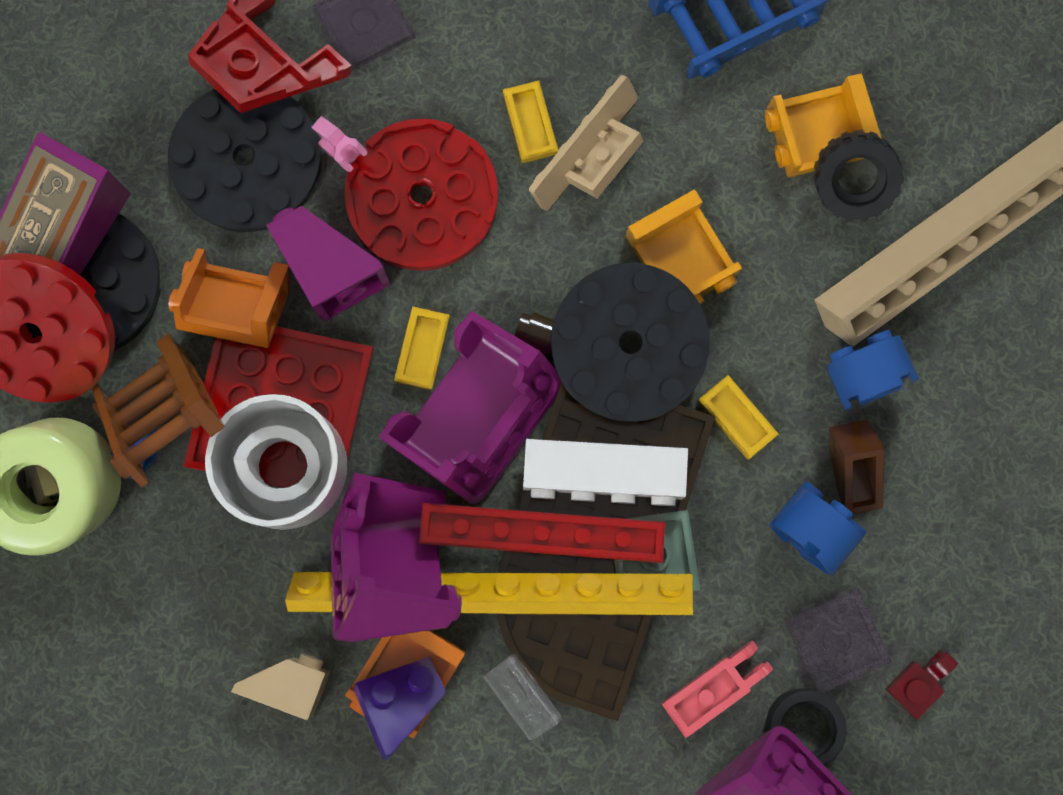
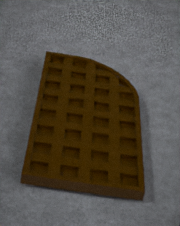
(593, 656)

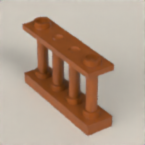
(189, 398)

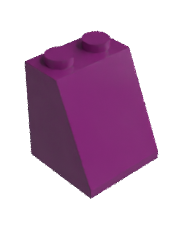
(326, 263)

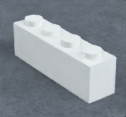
(605, 470)

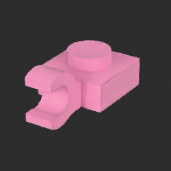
(337, 144)

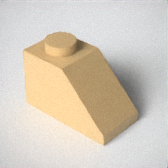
(288, 686)

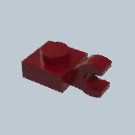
(918, 687)

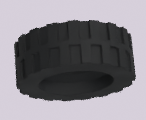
(879, 196)

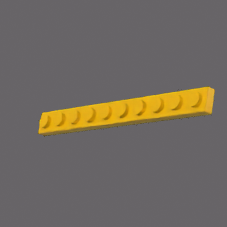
(533, 593)

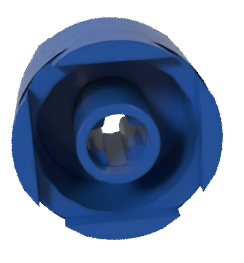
(871, 370)
(817, 529)

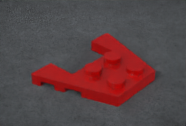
(254, 69)

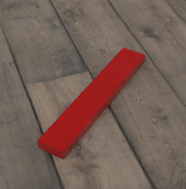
(542, 533)

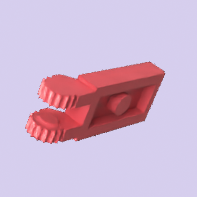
(713, 691)

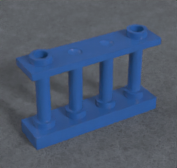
(710, 61)

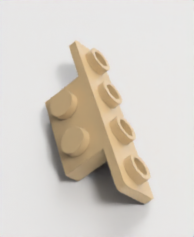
(594, 150)

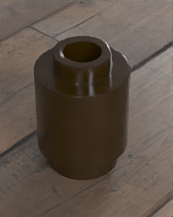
(536, 332)

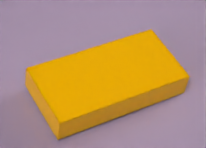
(530, 121)
(422, 348)
(738, 417)

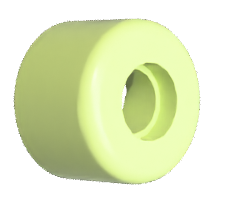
(84, 475)

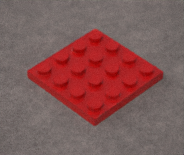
(296, 364)

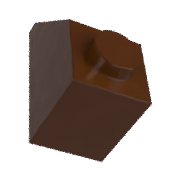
(857, 465)

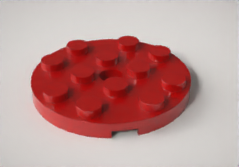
(414, 156)
(74, 329)

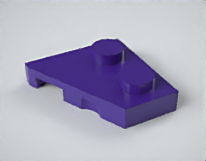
(399, 702)

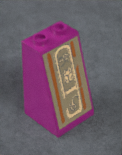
(59, 205)

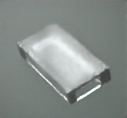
(522, 697)

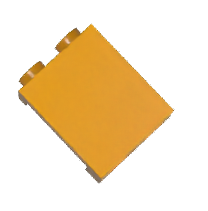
(811, 120)
(684, 246)

